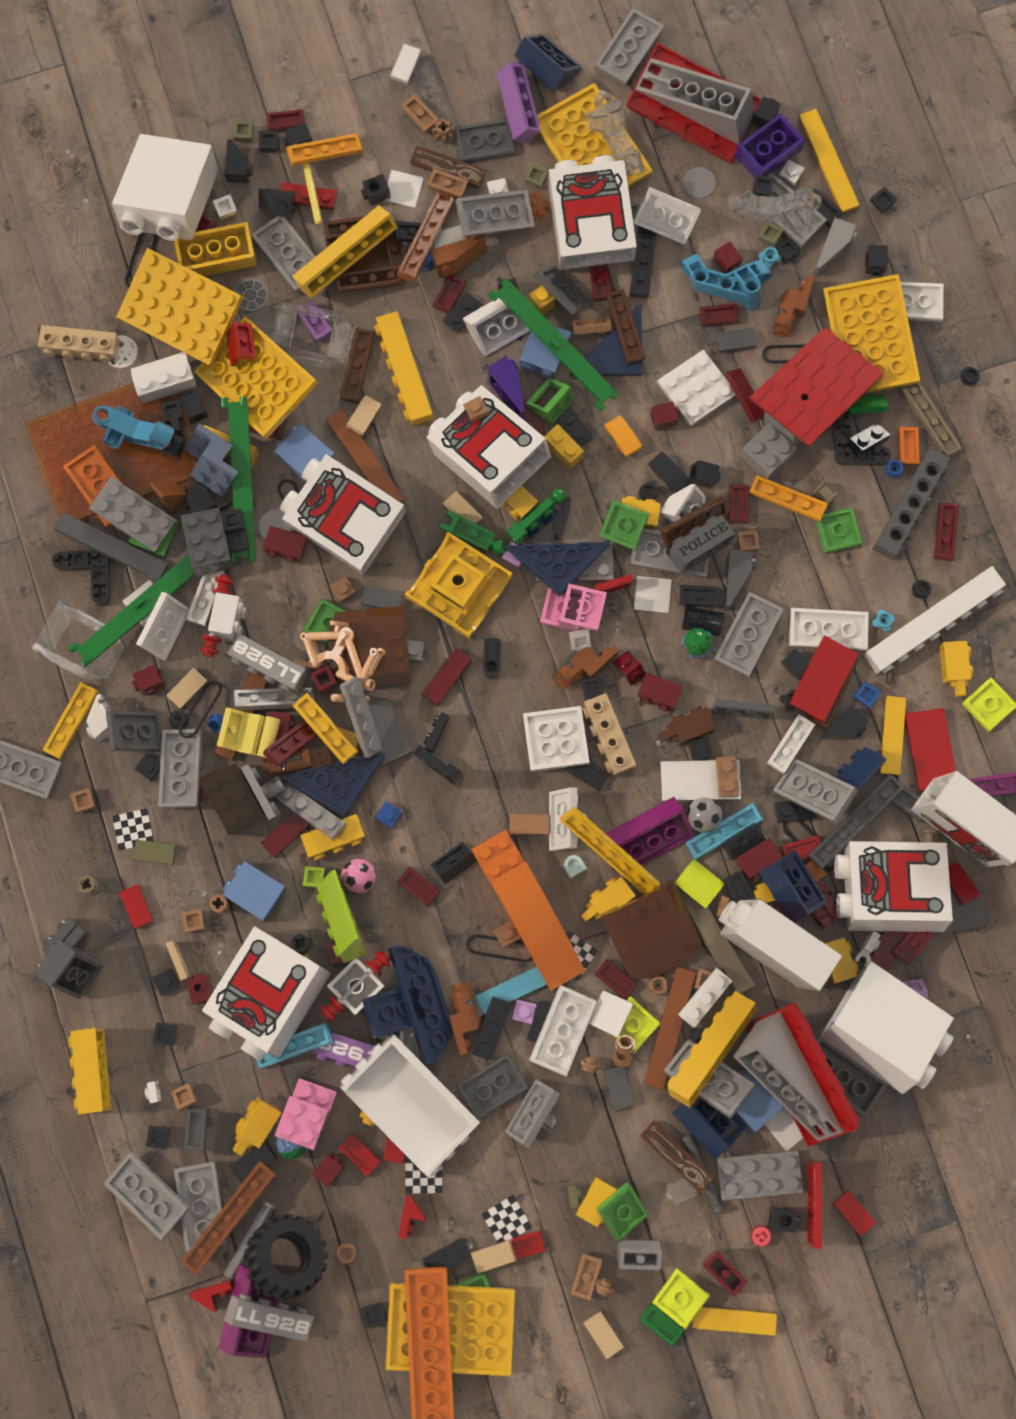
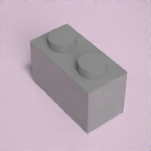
(639, 1255)

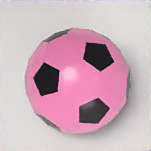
(358, 876)

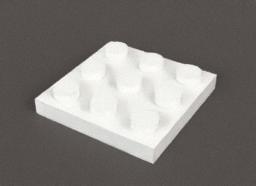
(696, 388)
(556, 738)

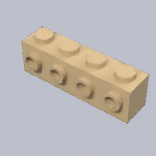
(78, 343)
(609, 734)

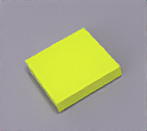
(989, 704)
(699, 883)
(638, 1024)
(681, 1298)

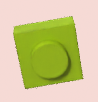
(313, 876)

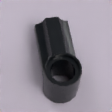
(492, 656)

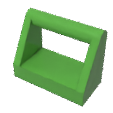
(556, 405)

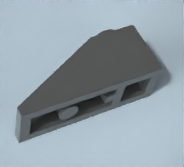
(738, 570)

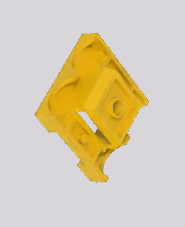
(481, 586)

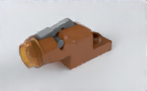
(790, 306)
(581, 663)
(299, 761)
(467, 1015)

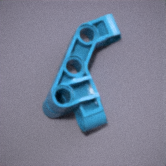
(743, 282)
(122, 426)

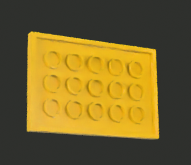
(571, 139)
(179, 307)
(875, 325)
(270, 382)
(479, 1329)

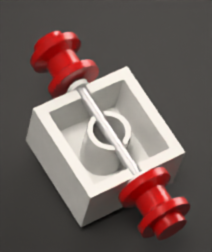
(225, 617)
(355, 984)

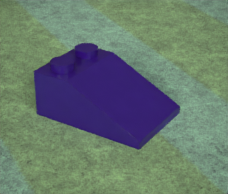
(505, 381)

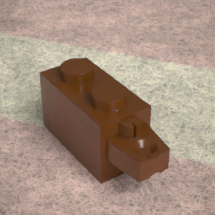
(690, 726)

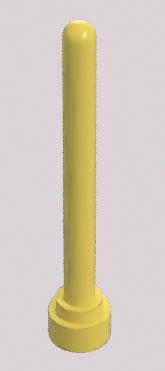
(312, 193)

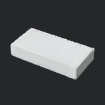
(405, 64)

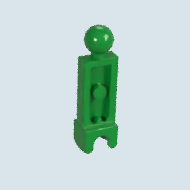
(519, 531)
(473, 533)

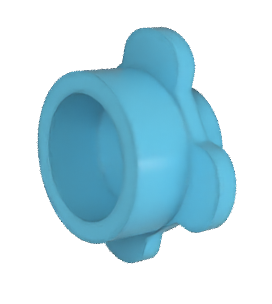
(770, 251)
(889, 618)

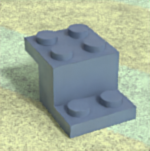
(210, 467)

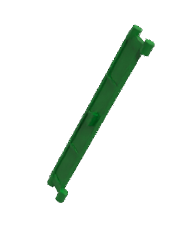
(555, 342)
(241, 462)
(133, 613)

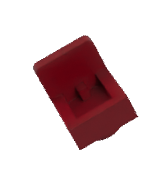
(629, 667)

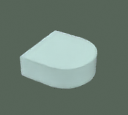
(574, 865)

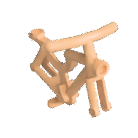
(344, 639)

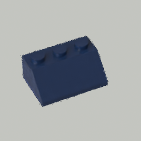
(546, 61)
(861, 768)
(793, 887)
(710, 1126)

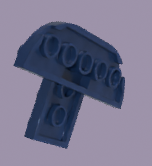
(415, 1005)

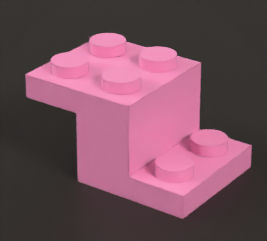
(574, 609)
(306, 1114)

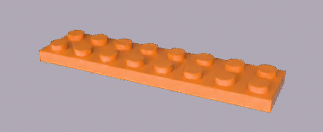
(429, 1343)

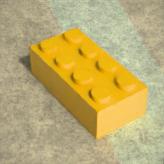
(217, 250)
(90, 1070)

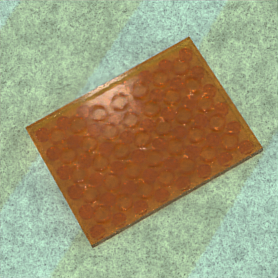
(71, 431)

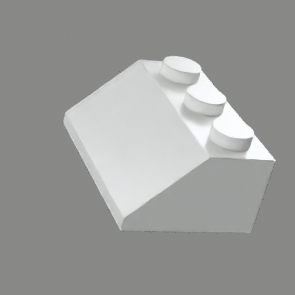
(494, 326)
(163, 378)

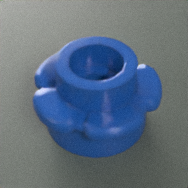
(894, 464)
(215, 722)

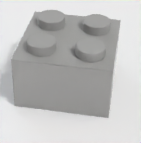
(767, 451)

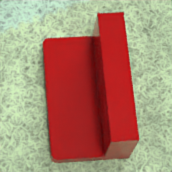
(240, 343)

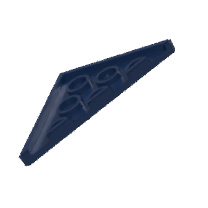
(608, 356)
(558, 562)
(336, 784)

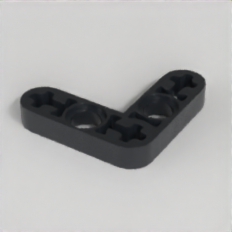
(852, 458)
(96, 568)
(448, 771)

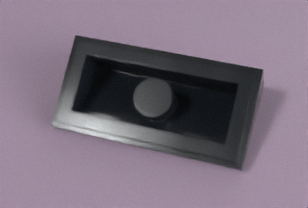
(702, 618)
(453, 862)

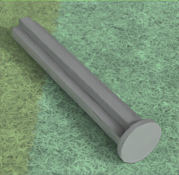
(238, 1258)

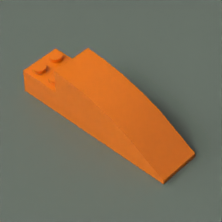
(528, 910)

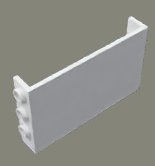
(409, 1105)

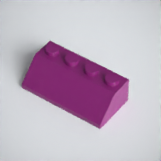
(653, 832)
(239, 1340)

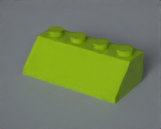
(340, 918)

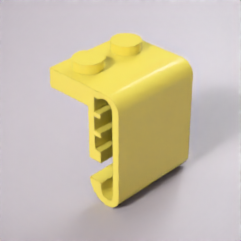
(247, 732)

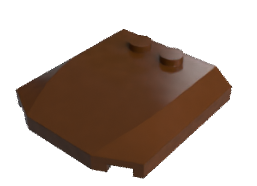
(373, 270)
(377, 629)
(652, 932)

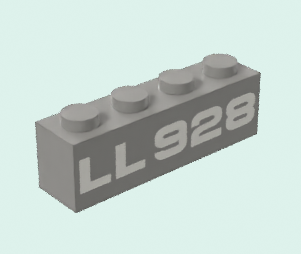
(267, 663)
(268, 1317)

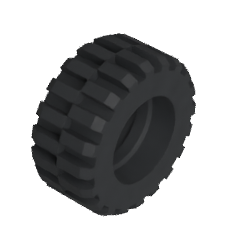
(310, 1249)

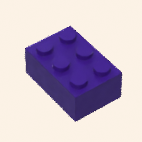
(770, 147)

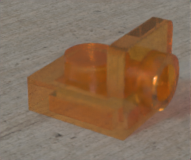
(538, 204)

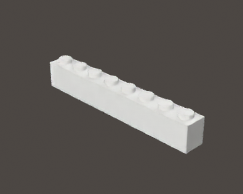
(934, 620)

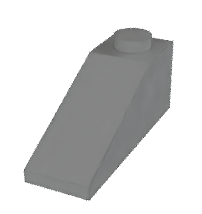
(836, 243)

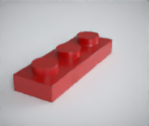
(325, 197)

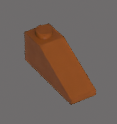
(455, 256)
(170, 494)

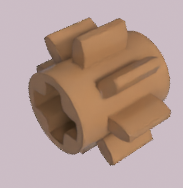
(439, 127)

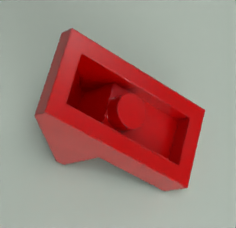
(410, 1211)
(206, 1295)

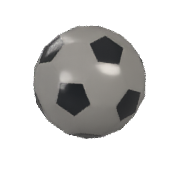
(704, 815)

